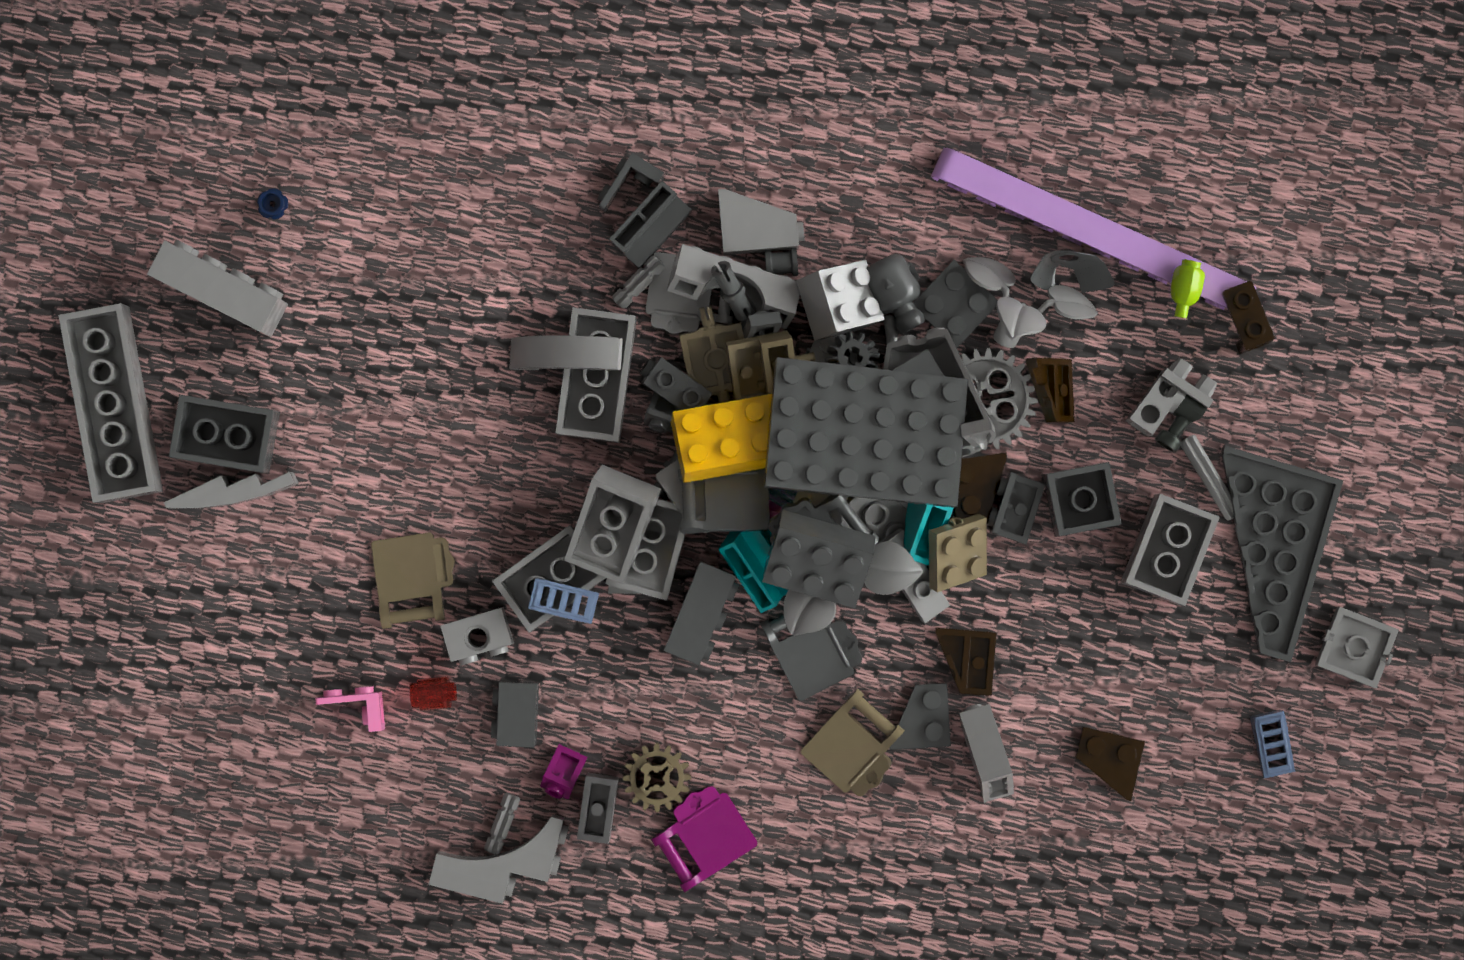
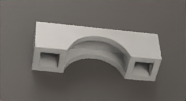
(764, 290)

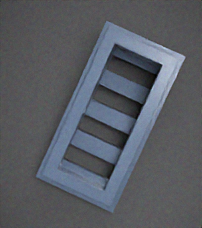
(536, 595)
(1267, 718)

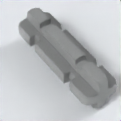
(638, 282)
(502, 823)

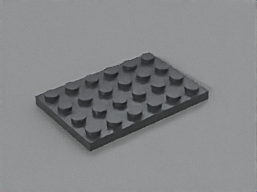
(865, 432)

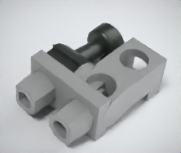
(1174, 395)

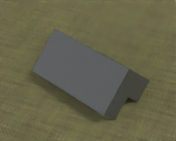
(650, 225)

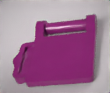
(711, 833)

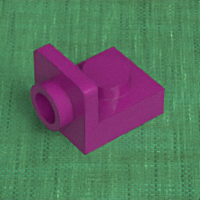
(563, 772)

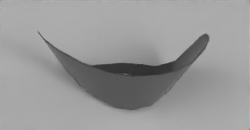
(1088, 268)

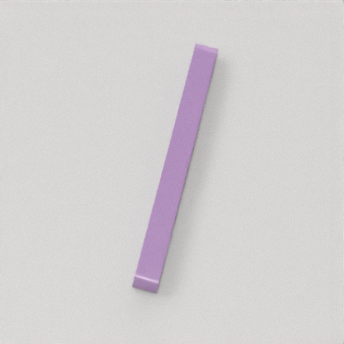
(1074, 222)

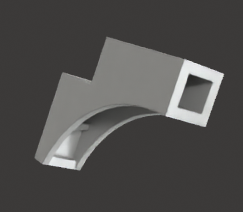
(491, 875)

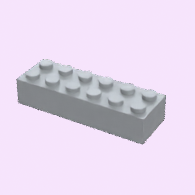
(110, 403)

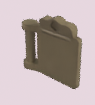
(411, 570)
(849, 751)

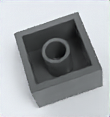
(1082, 499)

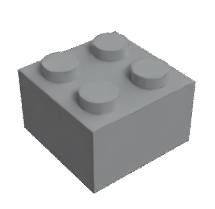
(839, 300)

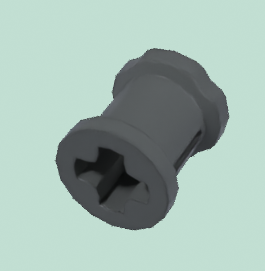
(782, 262)

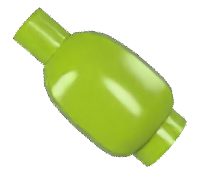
(1186, 286)

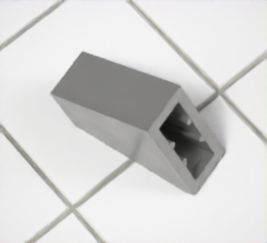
(756, 226)
(987, 752)

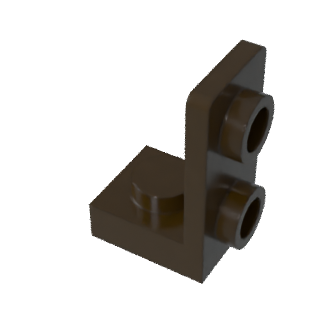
(1248, 317)

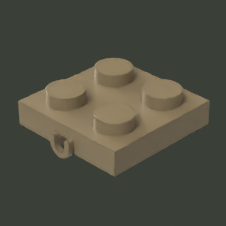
(957, 552)

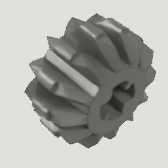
(851, 345)

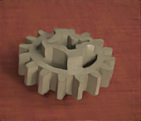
(667, 787)

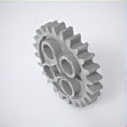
(981, 370)

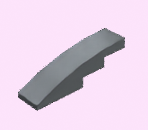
(220, 492)

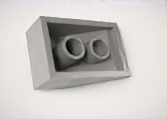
(612, 523)
(657, 554)

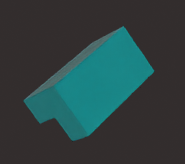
(747, 556)

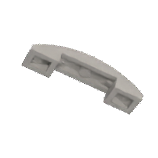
(565, 352)

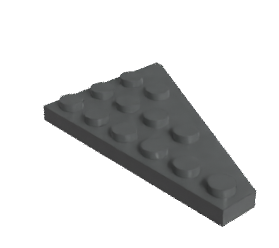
(1281, 535)

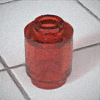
(433, 693)

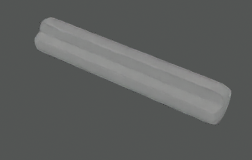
(1208, 475)

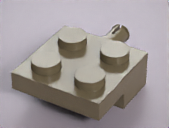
(753, 362)

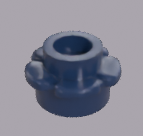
(266, 198)

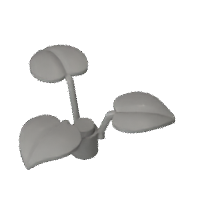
(1016, 317)
(889, 572)

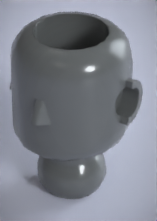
(895, 289)

